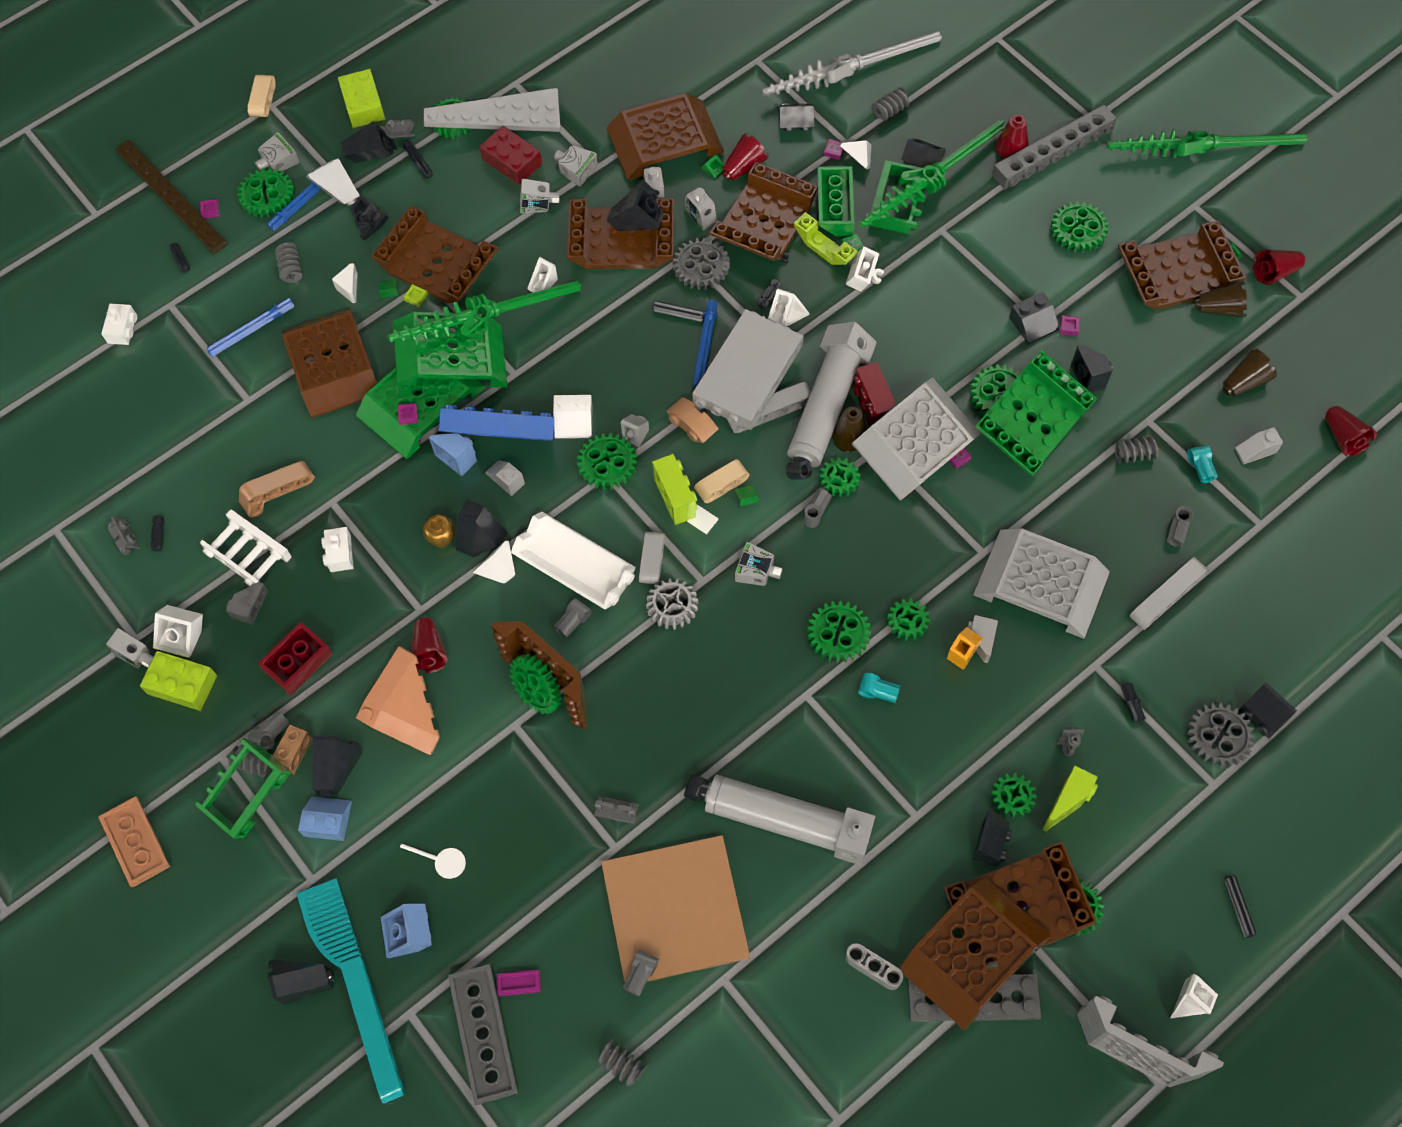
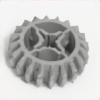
(683, 613)

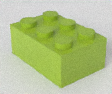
(361, 98)
(675, 489)
(178, 680)

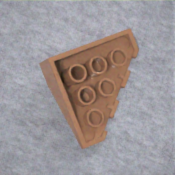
(399, 705)

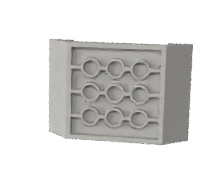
(915, 438)
(1044, 578)
(1135, 1050)

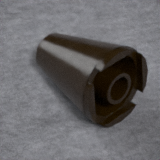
(1225, 301)
(1249, 373)
(848, 429)

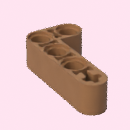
(272, 485)

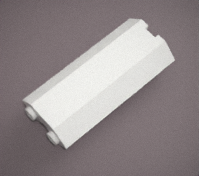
(574, 560)

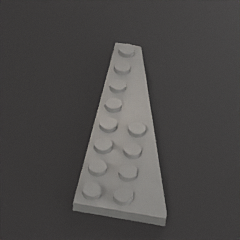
(516, 112)

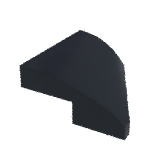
(367, 217)

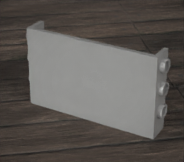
(748, 369)

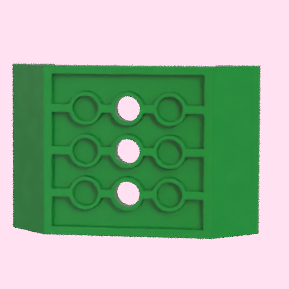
(478, 354)
(1047, 395)
(381, 404)

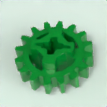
(840, 470)
(910, 611)
(1005, 791)

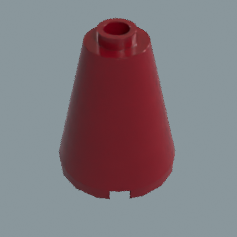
(1013, 137)
(743, 157)
(1276, 265)
(1349, 431)
(428, 646)

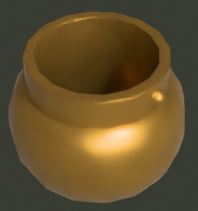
(439, 530)

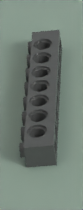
(1054, 146)

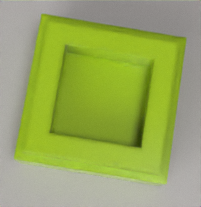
(415, 295)

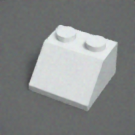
(573, 416)
(177, 630)

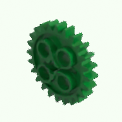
(253, 192)
(1079, 226)
(995, 388)
(613, 474)
(822, 626)
(535, 684)

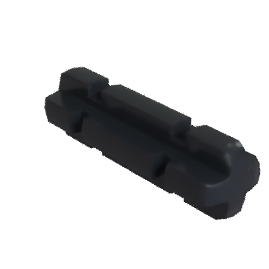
(179, 257)
(769, 294)
(157, 533)

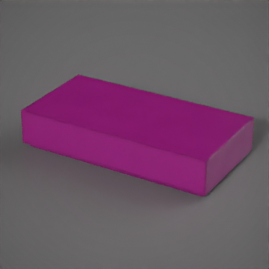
(518, 983)

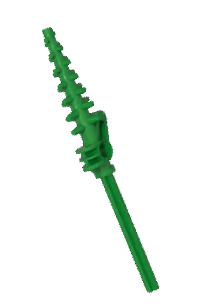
(1200, 141)
(929, 177)
(469, 319)

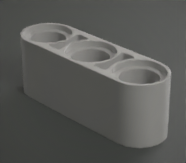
(652, 557)
(879, 976)

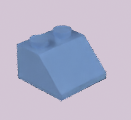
(454, 451)
(325, 818)
(406, 930)

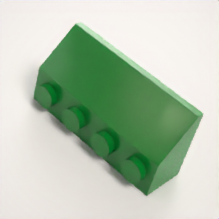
(836, 200)

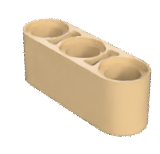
(261, 96)
(721, 481)

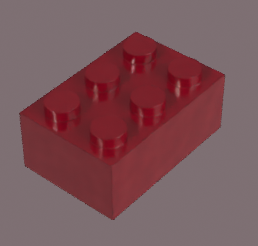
(511, 155)
(872, 392)
(295, 658)

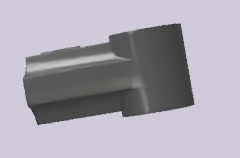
(816, 507)
(1179, 527)
(575, 614)
(266, 734)
(643, 967)

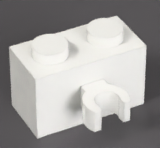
(864, 269)
(119, 324)
(338, 549)

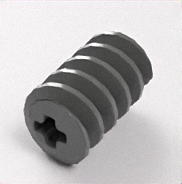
(891, 104)
(288, 262)
(1136, 447)
(252, 764)
(621, 1064)

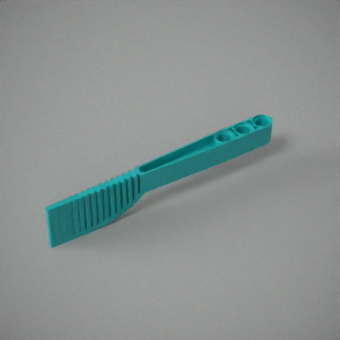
(334, 937)

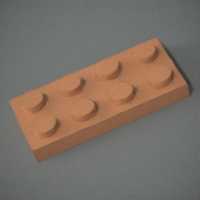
(134, 841)

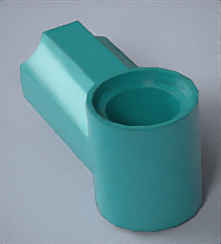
(1201, 459)
(872, 686)

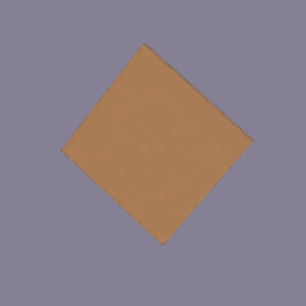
(676, 907)

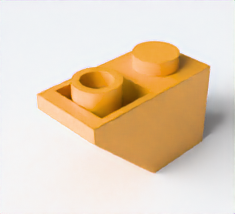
(964, 647)

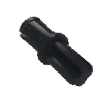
(1133, 702)

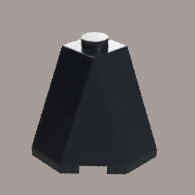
(368, 144)
(637, 210)
(478, 530)
(332, 763)
(298, 980)

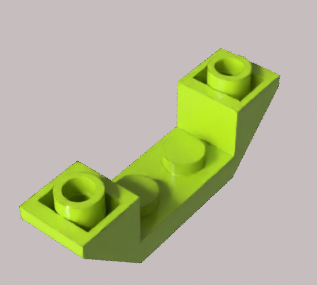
(822, 245)

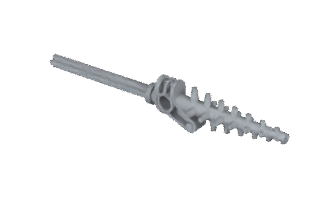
(846, 65)

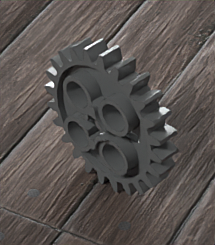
(701, 264)
(1237, 745)

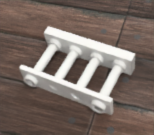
(249, 532)

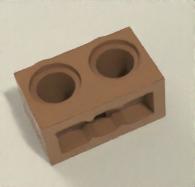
(292, 748)

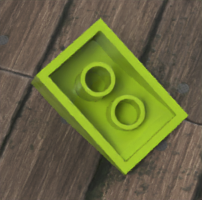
(1077, 788)

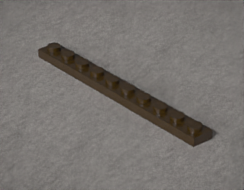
(171, 197)

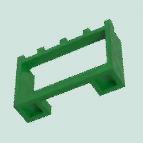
(894, 223)
(274, 781)

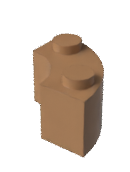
(686, 416)

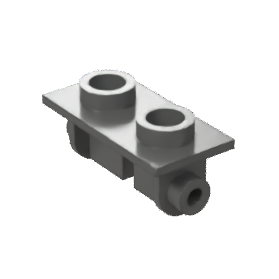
(399, 128)
(127, 540)
(1070, 740)
(616, 809)

